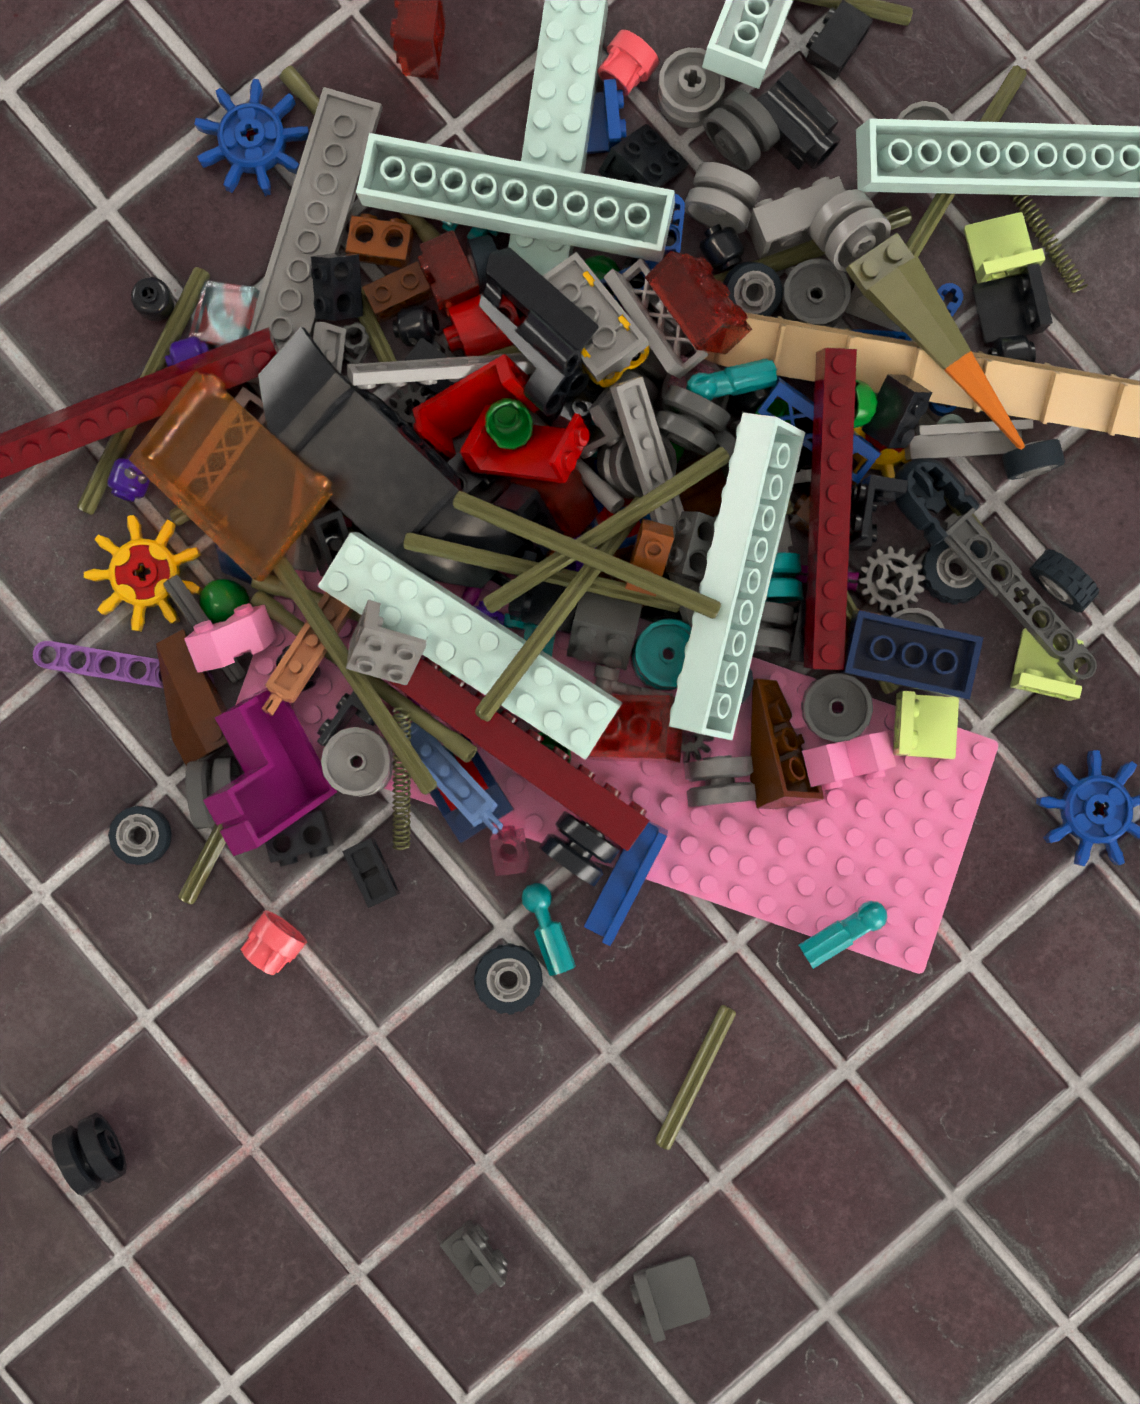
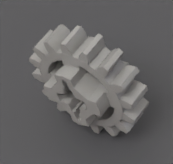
(885, 569)

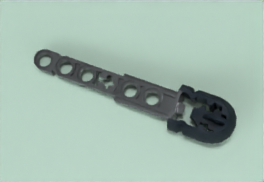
(924, 479)

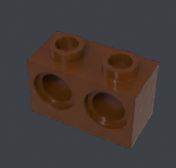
(397, 290)

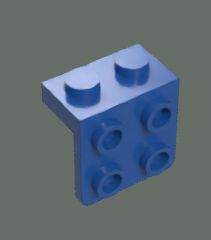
(606, 124)

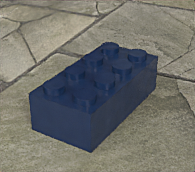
(911, 654)

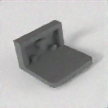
(669, 1296)

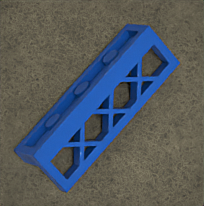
(806, 407)
(625, 883)

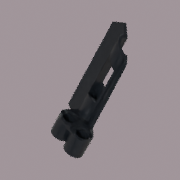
(548, 336)

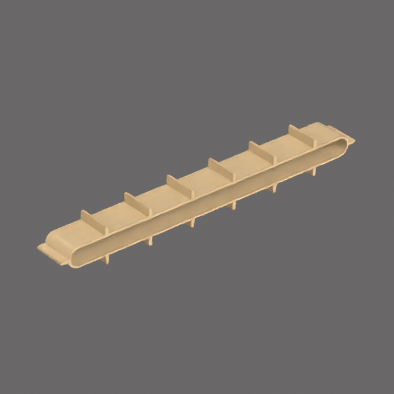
(1022, 386)

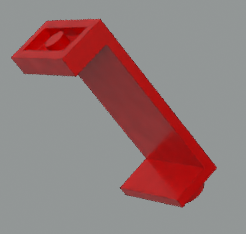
(462, 403)
(546, 456)

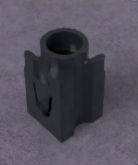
(802, 122)

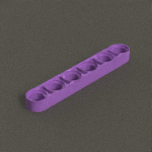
(93, 663)

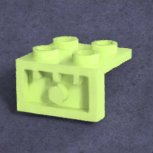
(1001, 247)
(1040, 673)
(925, 725)

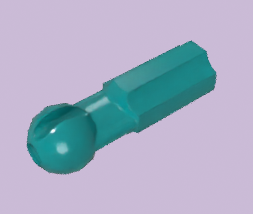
(734, 379)
(549, 933)
(841, 934)

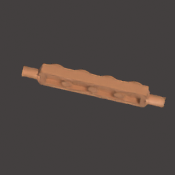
(303, 656)

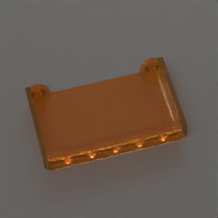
(231, 475)

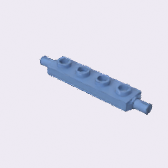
(454, 779)

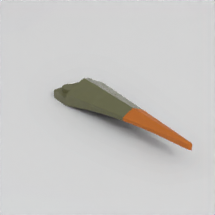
(906, 294)

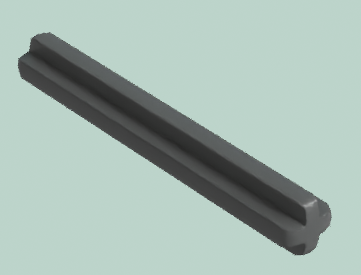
(195, 615)

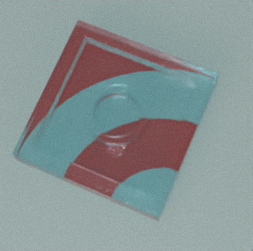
(224, 312)

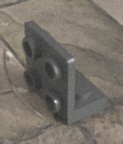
(475, 1258)

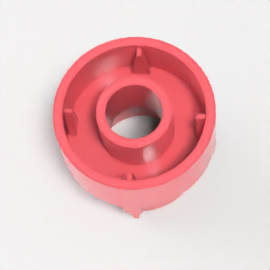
(628, 61)
(272, 943)

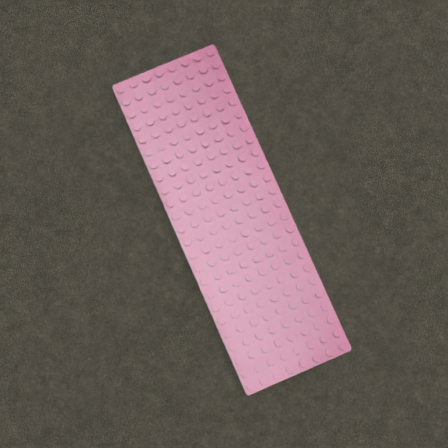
(791, 865)

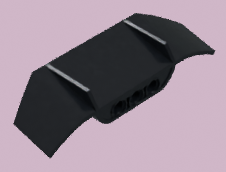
(377, 463)

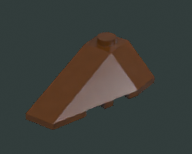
(190, 701)
(777, 752)

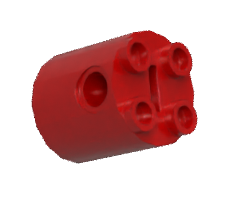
(475, 330)

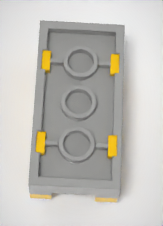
(617, 341)

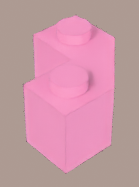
(219, 643)
(848, 759)

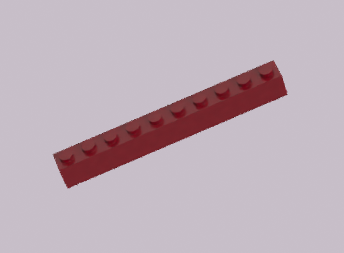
(129, 403)
(830, 508)
(526, 754)

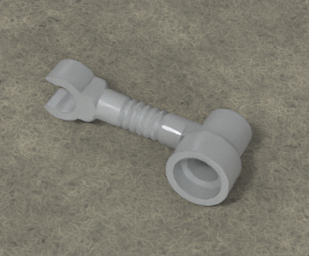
(608, 681)

